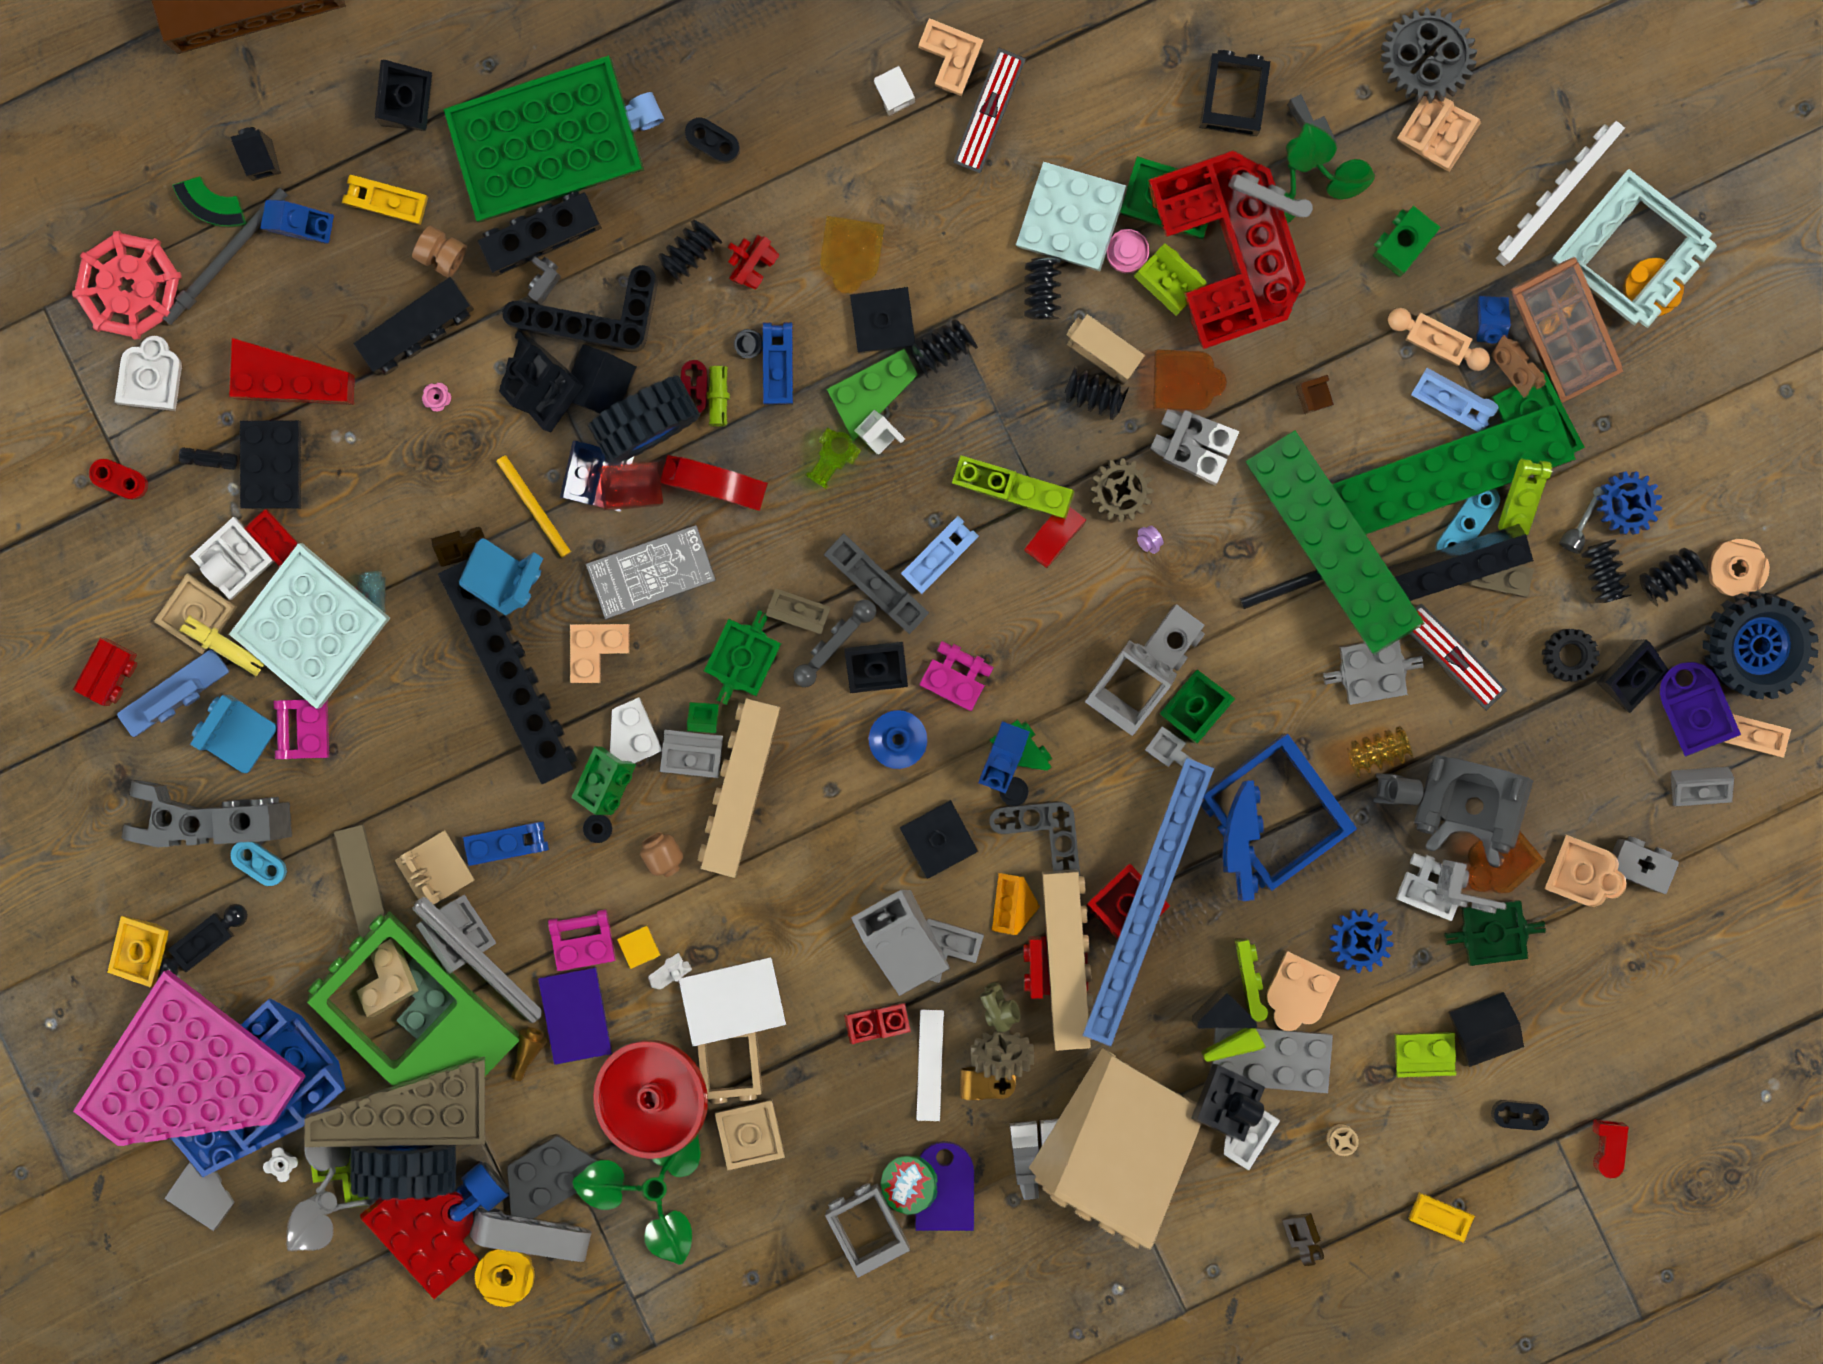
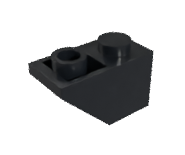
(256, 153)

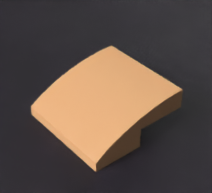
(1439, 131)

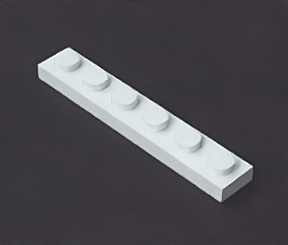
(1566, 182)

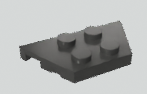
(545, 1176)

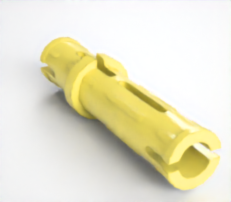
(221, 645)

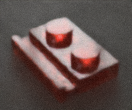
(630, 486)

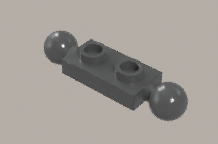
(805, 674)

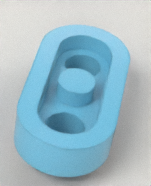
(258, 865)

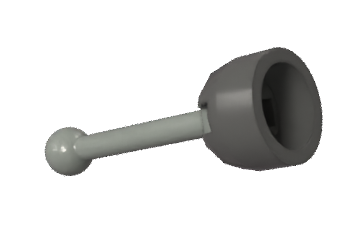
(1574, 538)

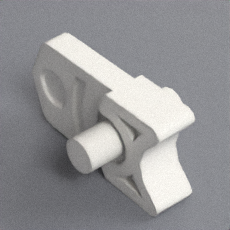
(671, 971)

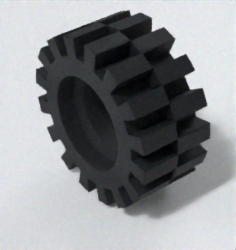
(1588, 655)

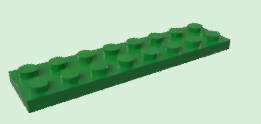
(1454, 470)
(1334, 543)

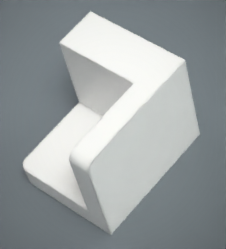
(894, 90)
(878, 432)

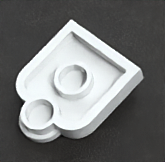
(149, 376)

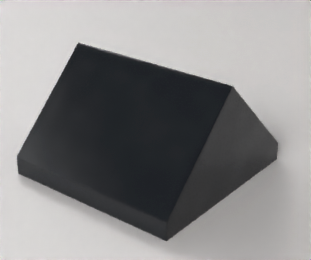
(402, 96)
(603, 379)
(876, 667)
(1633, 674)
(1222, 1012)
(1487, 1029)

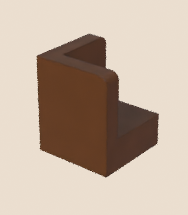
(1314, 394)

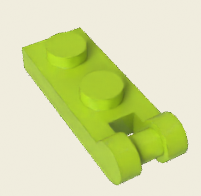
(1525, 494)
(1250, 980)

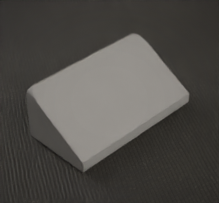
(1702, 786)

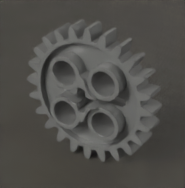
(1408, 38)

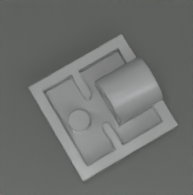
(468, 922)

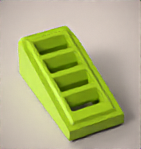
(1238, 1043)

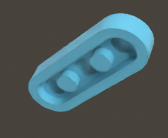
(1471, 509)

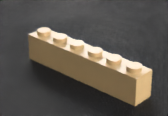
(740, 787)
(1066, 957)

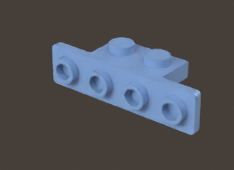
(172, 693)

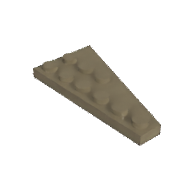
(422, 1111)

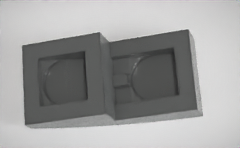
(1302, 115)

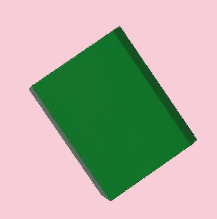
(1197, 706)

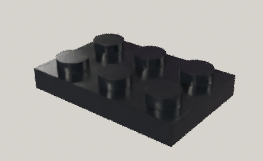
(270, 464)

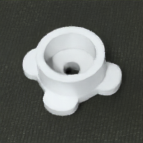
(289, 1162)

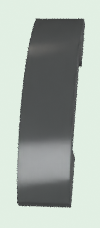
(876, 583)

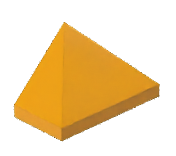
(1013, 904)

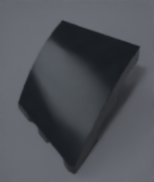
(538, 383)

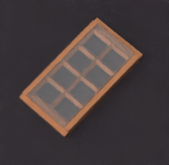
(1567, 329)

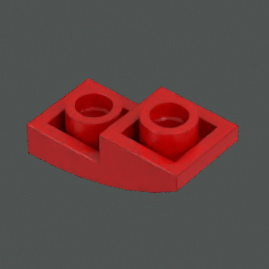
(1054, 536)
(877, 1023)

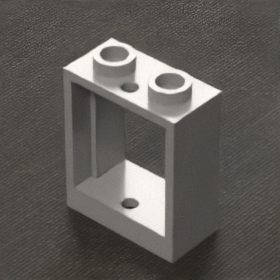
(1114, 707)
(879, 1256)

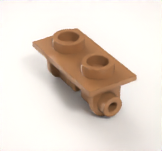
(1514, 364)

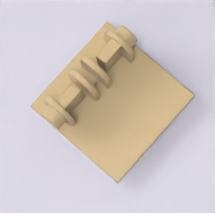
(435, 868)

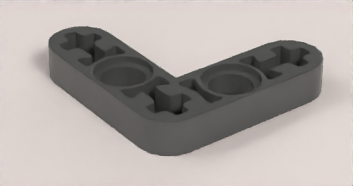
(1046, 822)

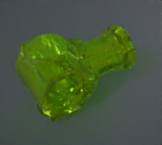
(832, 459)

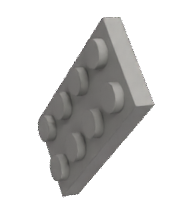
(1287, 1063)

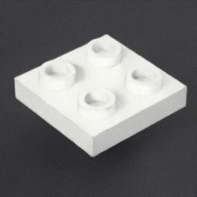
(231, 558)

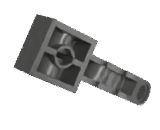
(232, 823)

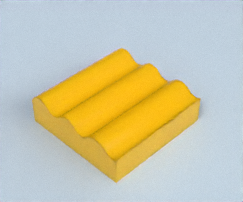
(639, 947)

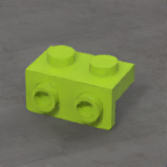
(1169, 277)

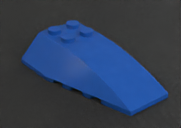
(299, 1045)

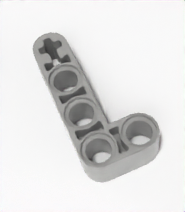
(529, 1235)

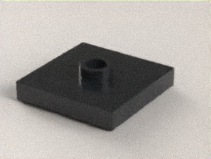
(882, 320)
(939, 839)

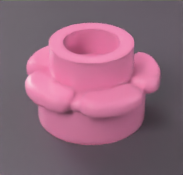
(433, 389)

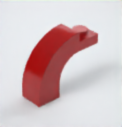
(713, 482)

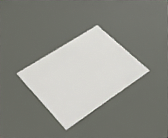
(732, 1002)

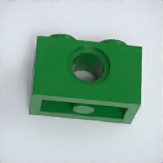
(1420, 230)

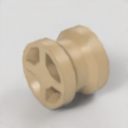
(1346, 1143)

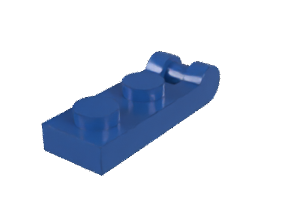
(778, 364)
(504, 843)

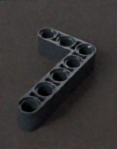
(591, 323)

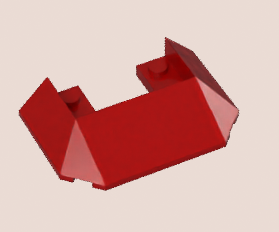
(1257, 241)

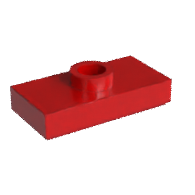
(272, 536)

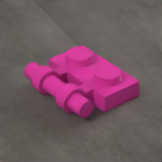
(952, 684)

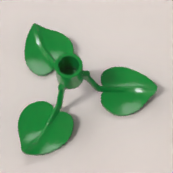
(1317, 148)
(664, 1237)

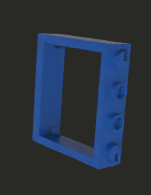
(1344, 823)

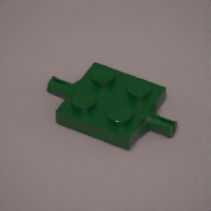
(1495, 935)

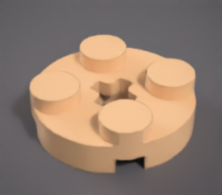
(1728, 553)

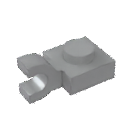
(1167, 748)

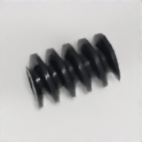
(688, 250)
(1042, 288)
(943, 347)
(1095, 393)
(1606, 572)
(1672, 574)

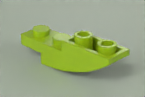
(1013, 487)

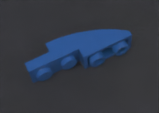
(1240, 828)

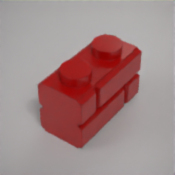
(106, 672)

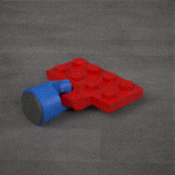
(431, 1231)

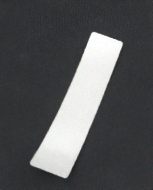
(930, 1065)

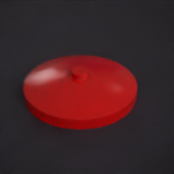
(650, 1099)

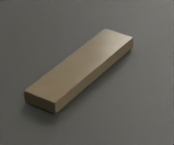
(360, 876)

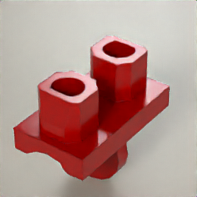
(757, 251)

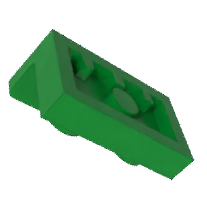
(603, 782)

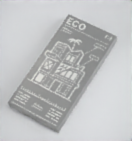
(651, 572)

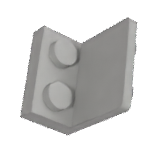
(1452, 880)

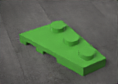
(872, 389)

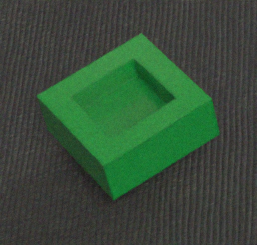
(702, 717)

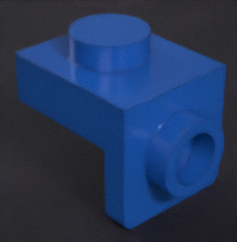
(1493, 319)

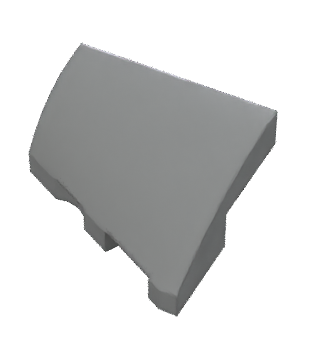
(201, 1197)

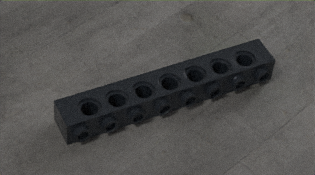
(480, 636)

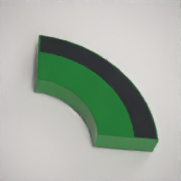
(209, 206)

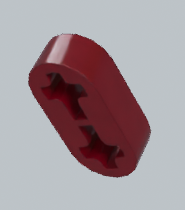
(701, 384)

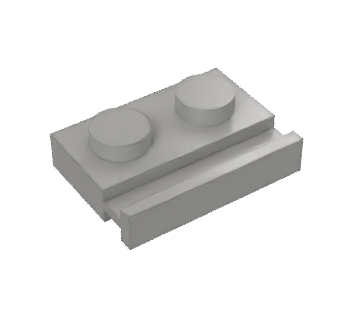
(691, 753)

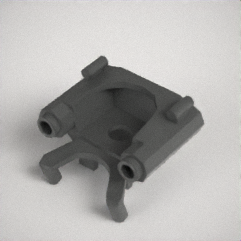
(1455, 782)

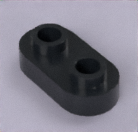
(713, 140)

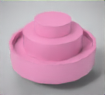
(1127, 251)

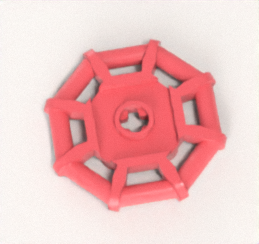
(110, 281)

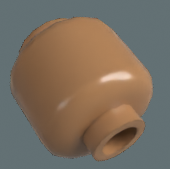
(661, 854)

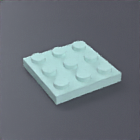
(1071, 216)

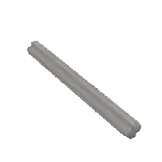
(477, 959)

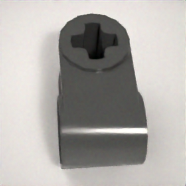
(1398, 790)

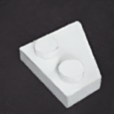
(632, 733)
(1246, 1152)

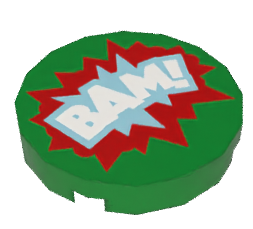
(909, 1184)

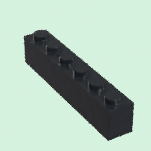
(1463, 562)

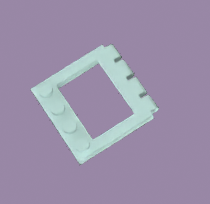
(1604, 222)

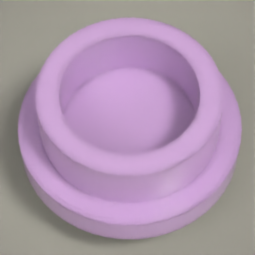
(1149, 539)

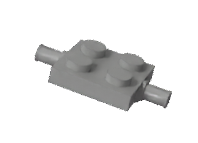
(1372, 676)

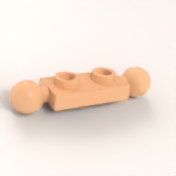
(1438, 339)

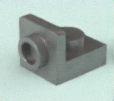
(543, 285)

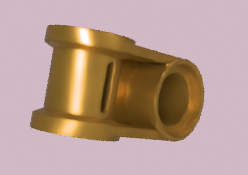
(977, 1087)

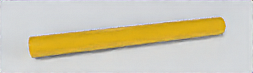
(533, 506)

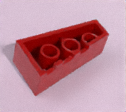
(280, 377)

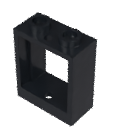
(1233, 123)

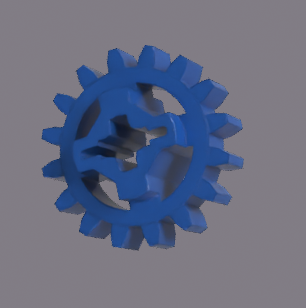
(1636, 493)
(1372, 932)

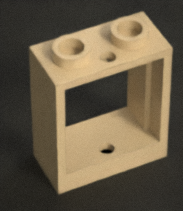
(1104, 348)
(744, 1093)

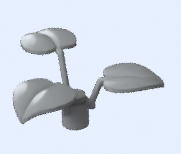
(308, 1222)

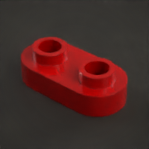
(117, 479)

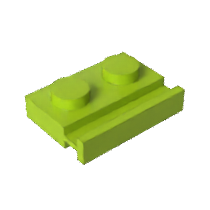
(1425, 1054)

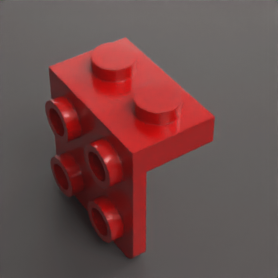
(1038, 978)

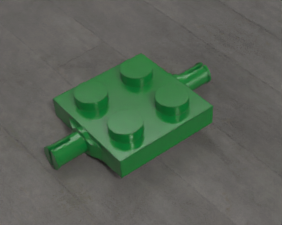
(742, 657)

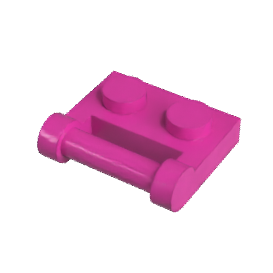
(311, 730)
(582, 950)

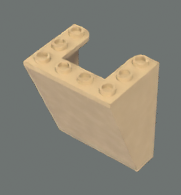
(1118, 1150)

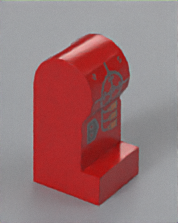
(1612, 1147)

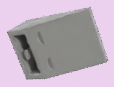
(901, 941)

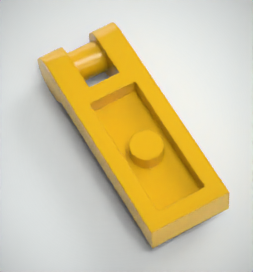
(386, 199)

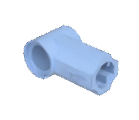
(644, 112)

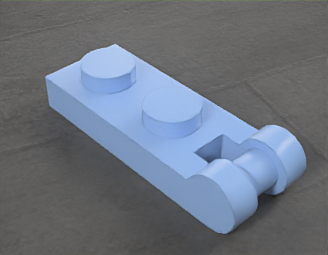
(1454, 400)
(939, 555)

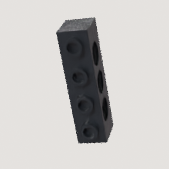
(556, 236)

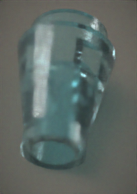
(373, 587)

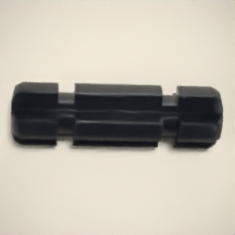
(208, 458)

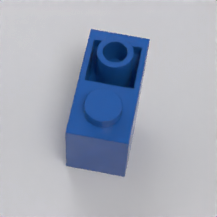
(296, 221)
(1004, 757)

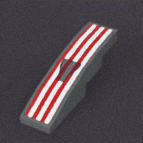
(989, 110)
(1457, 660)

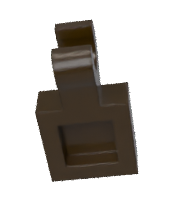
(455, 548)
(1304, 1234)

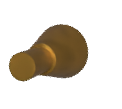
(528, 1048)

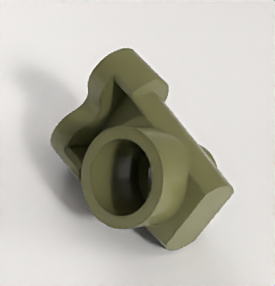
(998, 1012)

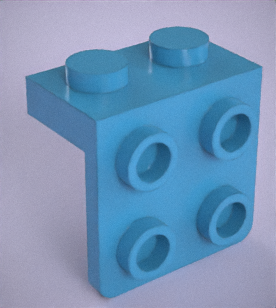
(500, 577)
(234, 733)

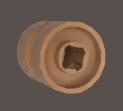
(437, 250)

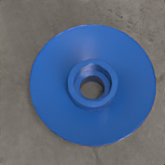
(895, 755)

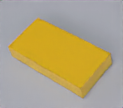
(1441, 1217)

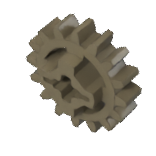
(1134, 495)
(1002, 1055)

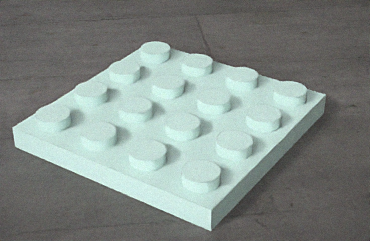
(309, 625)

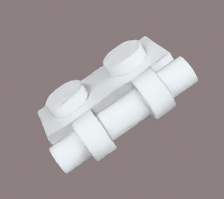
(1421, 892)

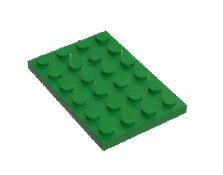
(543, 139)

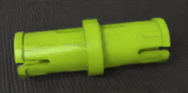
(718, 396)

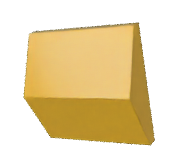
(138, 951)

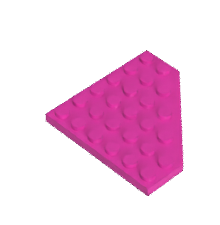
(185, 1073)

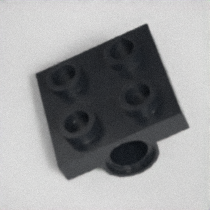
(1229, 1103)

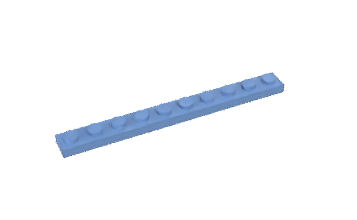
(1148, 902)

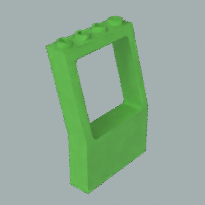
(460, 1034)

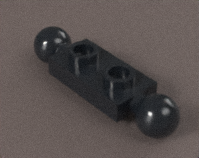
(203, 940)

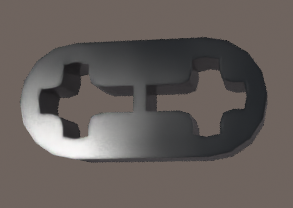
(1520, 1122)

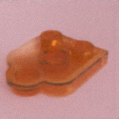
(1185, 380)
(1515, 869)

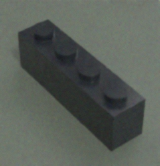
(414, 326)

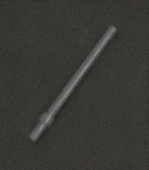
(186, 298)

